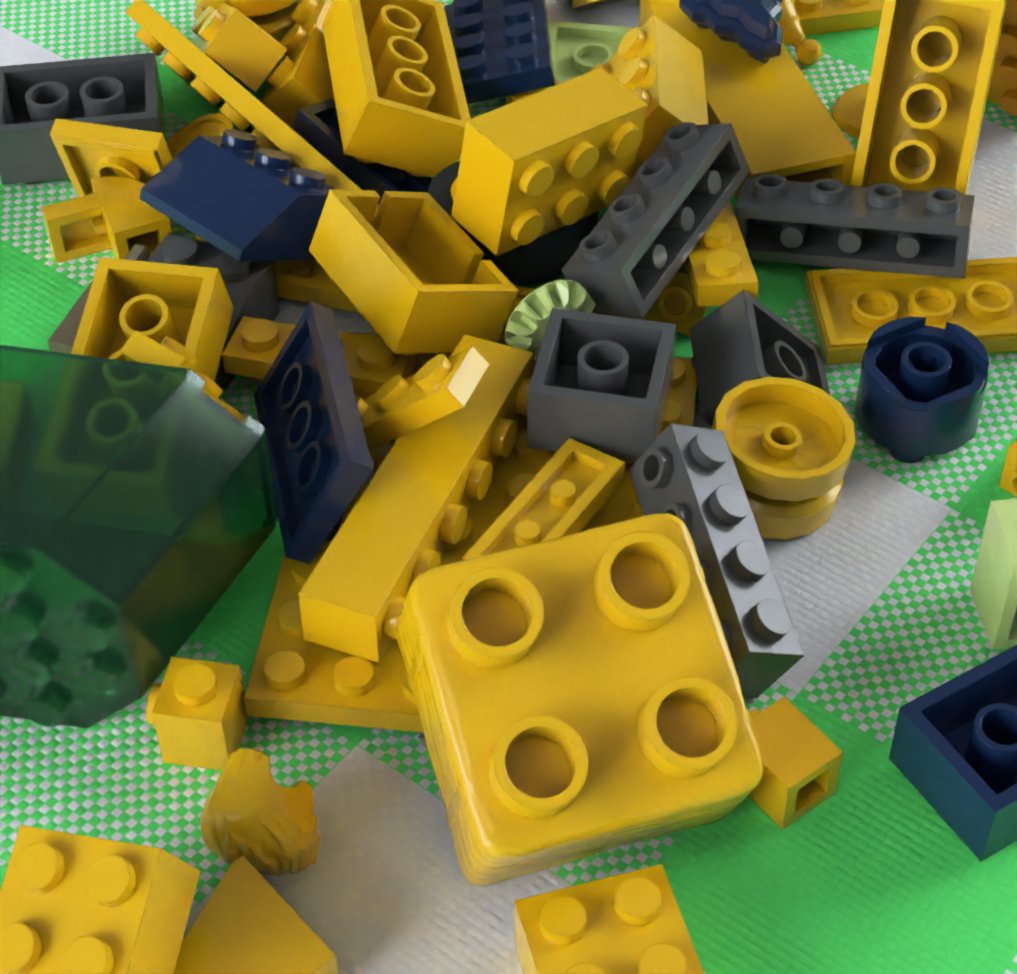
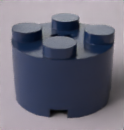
(921, 388)

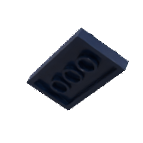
(500, 46)
(312, 434)

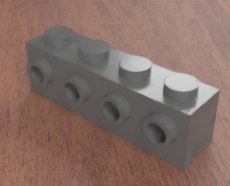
(658, 218)
(856, 226)
(696, 479)

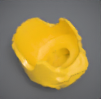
(259, 817)

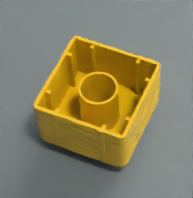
(576, 696)

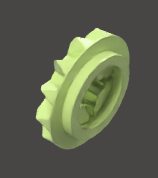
(530, 318)

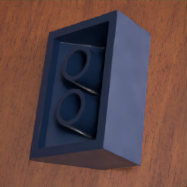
(241, 197)

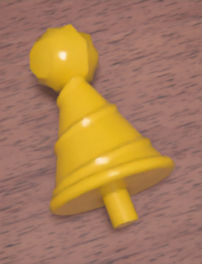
(807, 50)

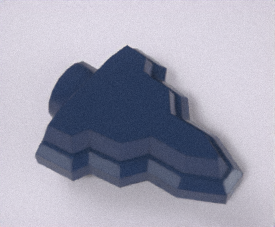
(745, 22)

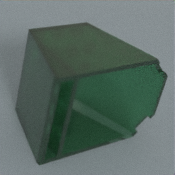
(117, 526)

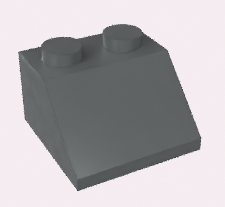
(745, 344)

